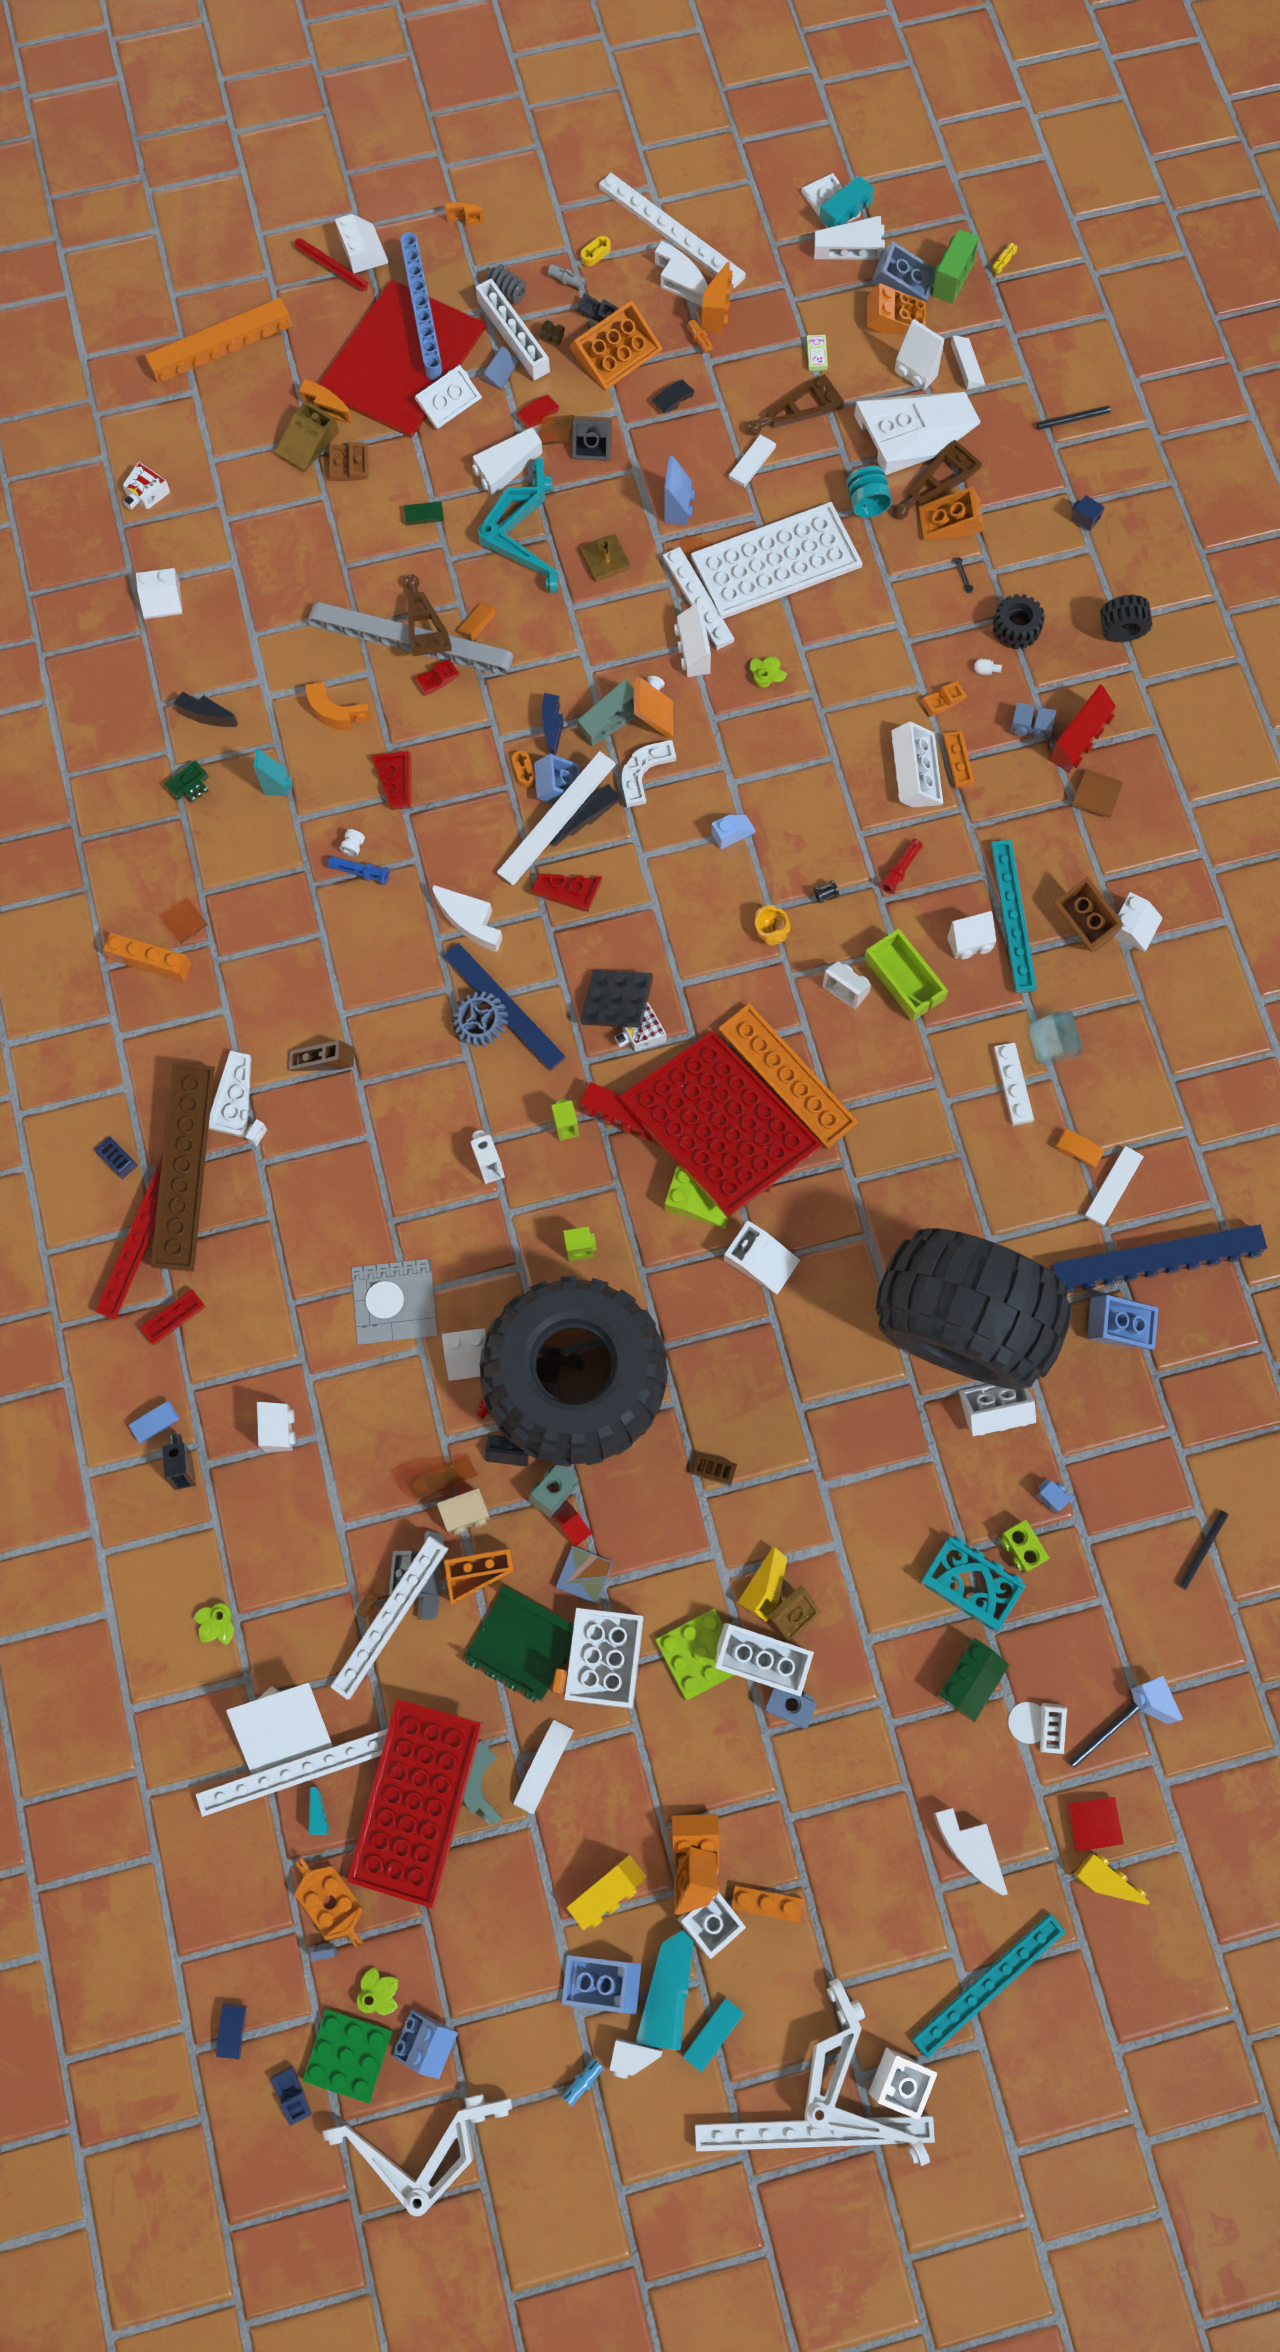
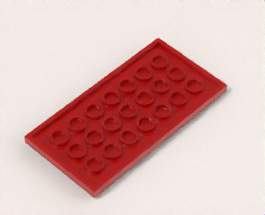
(415, 1803)

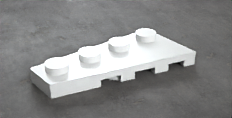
(231, 1101)

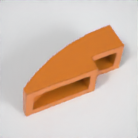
(325, 400)

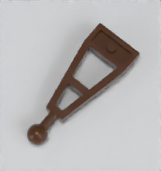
(823, 391)
(958, 458)
(424, 643)

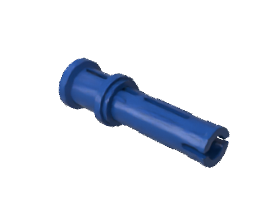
(368, 871)

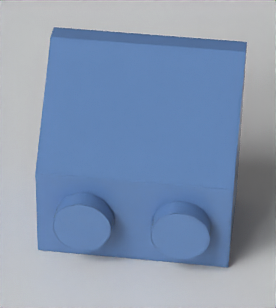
(554, 777)

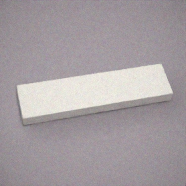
(1114, 1186)

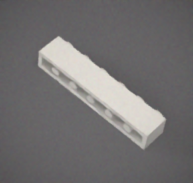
(512, 329)

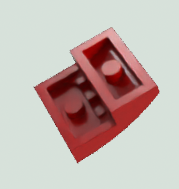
(1095, 1824)

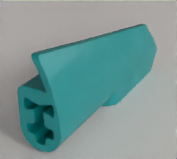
(666, 2000)

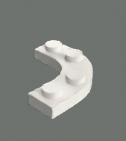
(638, 764)

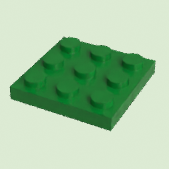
(347, 2056)

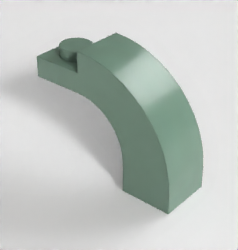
(473, 1795)

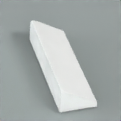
(967, 362)

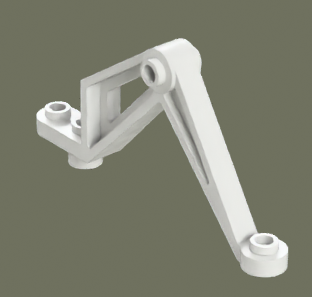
(830, 2116)
(403, 2185)

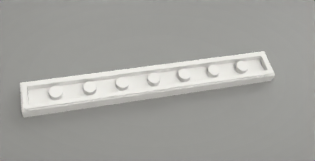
(556, 818)
(389, 1617)

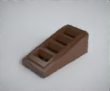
(715, 1461)

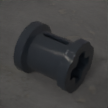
(826, 891)

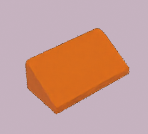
(477, 621)

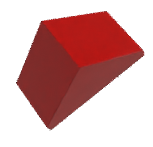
(571, 1523)

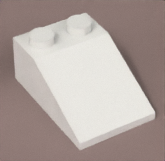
(919, 355)

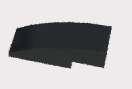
(204, 711)

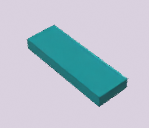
(713, 2035)

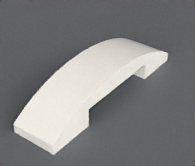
(543, 1767)

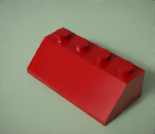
(1083, 730)

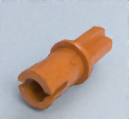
(699, 336)

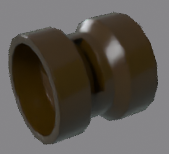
(552, 332)

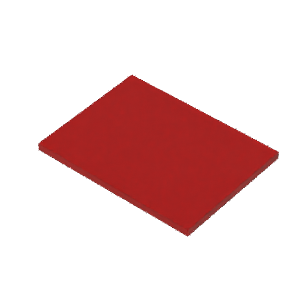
(384, 360)
(720, 1123)

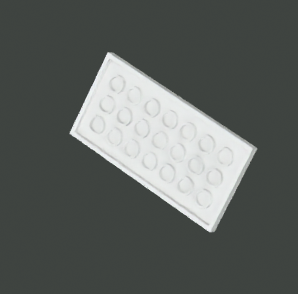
(776, 560)

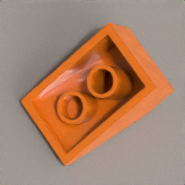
(952, 516)

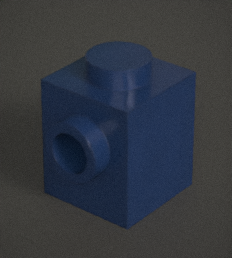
(1087, 512)

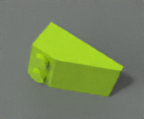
(691, 1202)

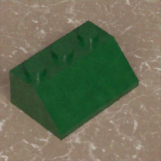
(973, 1679)

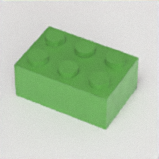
(955, 266)

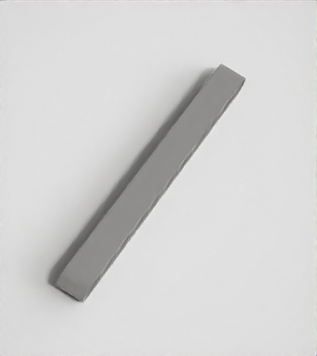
(397, 636)

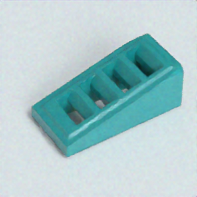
(317, 1817)

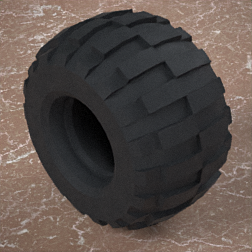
(973, 1308)
(563, 1429)

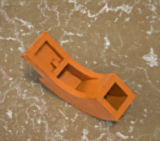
(333, 715)

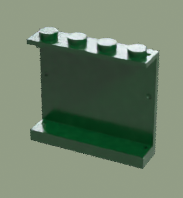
(521, 1644)

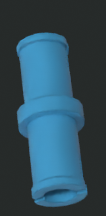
(582, 2082)

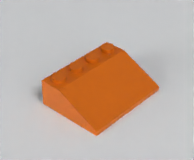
(616, 346)

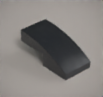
(594, 309)
(672, 396)

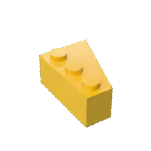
(607, 1893)

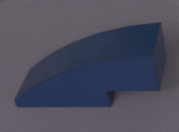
(552, 722)

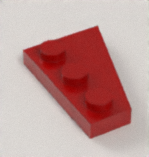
(395, 776)
(570, 891)

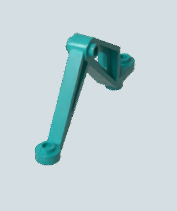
(495, 537)

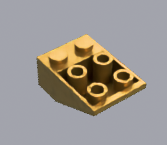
(307, 436)

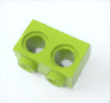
(565, 1119)
(1029, 1544)

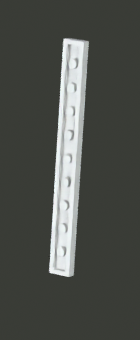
(668, 227)
(291, 1773)
(799, 2134)

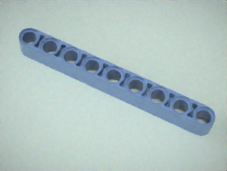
(421, 306)

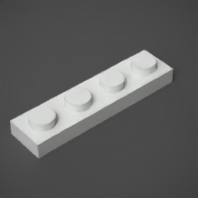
(1013, 1084)

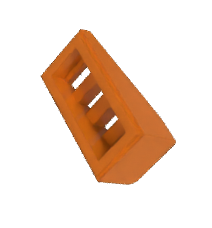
(560, 1682)

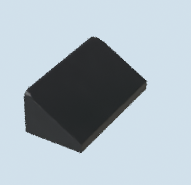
(502, 1451)

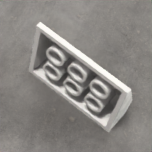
(604, 1658)

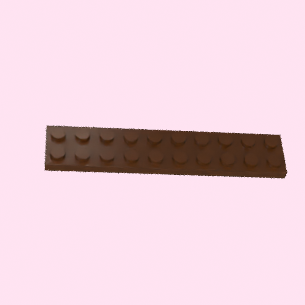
(182, 1167)

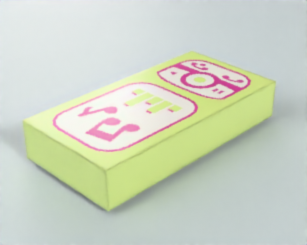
(817, 352)

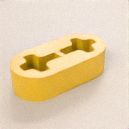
(595, 251)

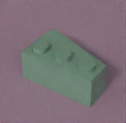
(608, 714)

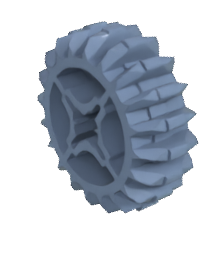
(473, 1022)

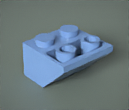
(424, 2044)

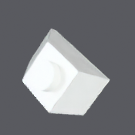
(632, 2057)

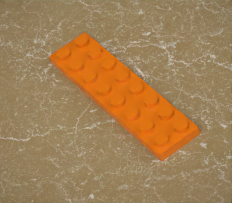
(788, 1076)

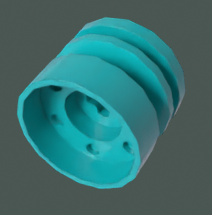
(869, 491)

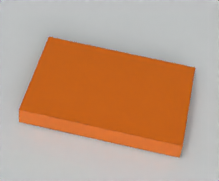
(653, 707)

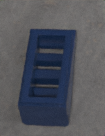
(126, 1168)

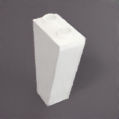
(851, 240)
(506, 460)

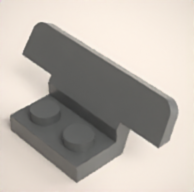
(430, 1593)

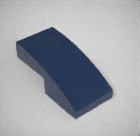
(231, 2031)
(291, 2095)

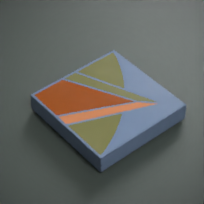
(584, 1575)

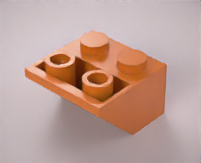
(695, 1832)

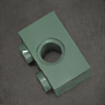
(548, 1501)

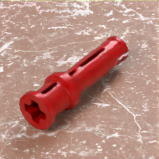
(897, 872)

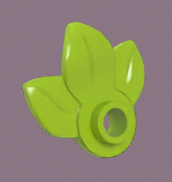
(767, 671)
(214, 1627)
(380, 1991)

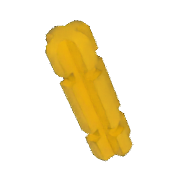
(1004, 258)

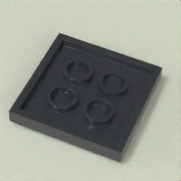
(616, 998)

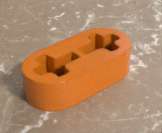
(528, 768)

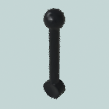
(969, 588)

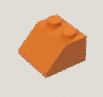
(695, 1881)

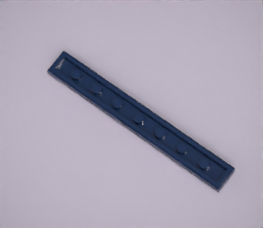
(517, 1020)

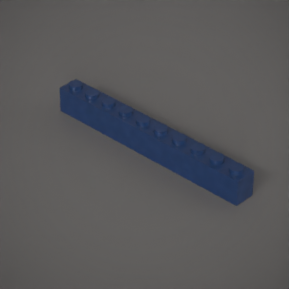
(1160, 1258)

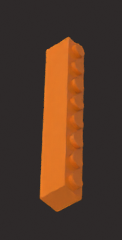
(218, 340)

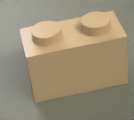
(464, 1512)

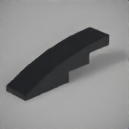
(588, 812)

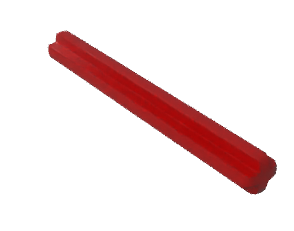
(331, 264)

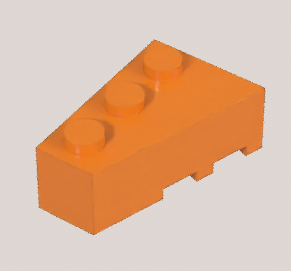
(476, 1571)

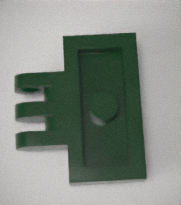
(188, 782)

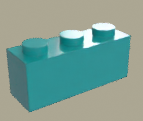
(847, 203)

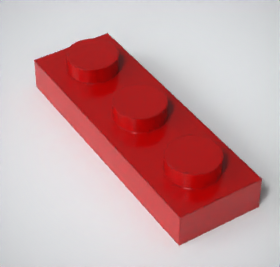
(172, 1317)

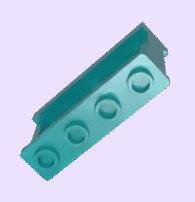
(942, 1588)

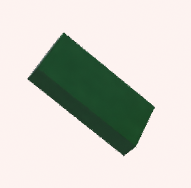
(423, 513)

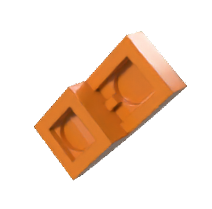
(464, 211)
(944, 699)
(1080, 1147)

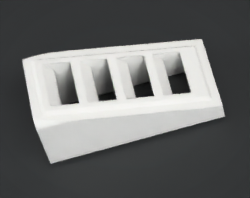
(1061, 1719)

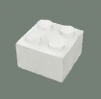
(712, 1926)

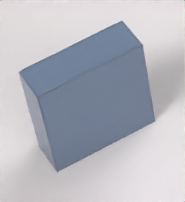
(324, 1953)

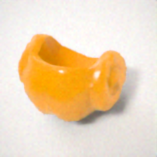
(772, 924)

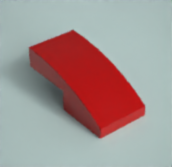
(537, 410)
(437, 678)

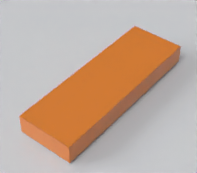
(958, 759)

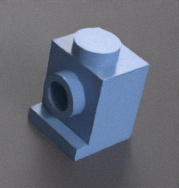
(1053, 1495)

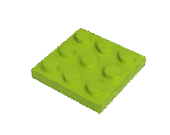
(692, 1654)

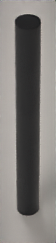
(1073, 417)
(1202, 1551)
(1104, 1735)

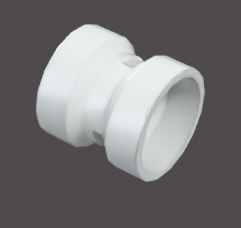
(352, 842)

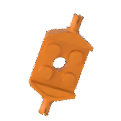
(311, 1894)

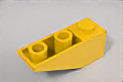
(765, 1587)
(1102, 1879)

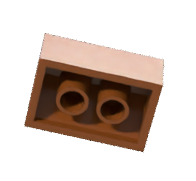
(1090, 914)

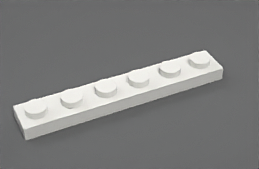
(695, 593)

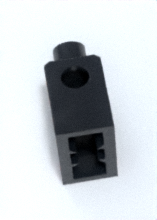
(178, 1463)

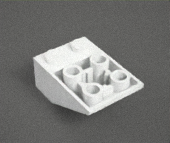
(761, 1257)

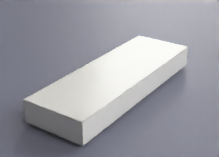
(752, 461)

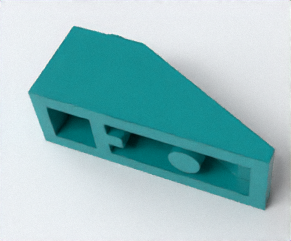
(271, 775)

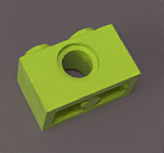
(579, 1243)

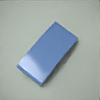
(154, 1422)

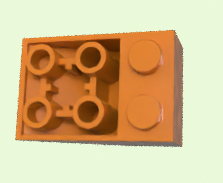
(717, 301)
(893, 310)

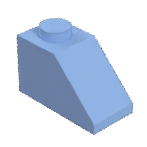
(731, 830)
(1156, 1700)

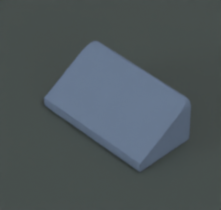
(500, 368)

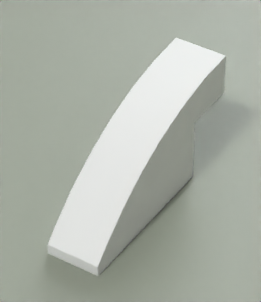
(680, 274)
(469, 917)
(972, 1849)

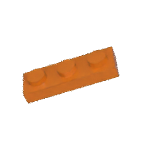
(767, 1904)

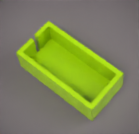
(905, 974)

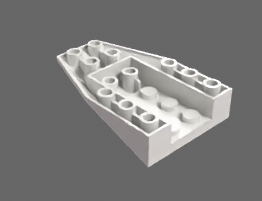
(915, 426)

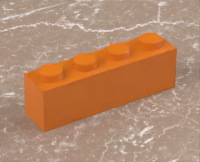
(147, 957)

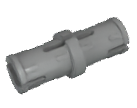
(566, 276)

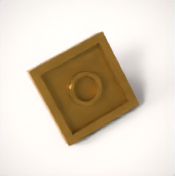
(605, 558)
(794, 1613)

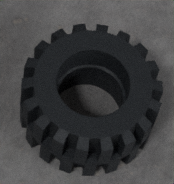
(1021, 608)
(1126, 618)

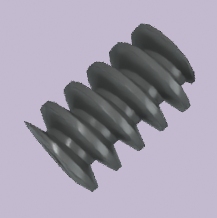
(507, 283)

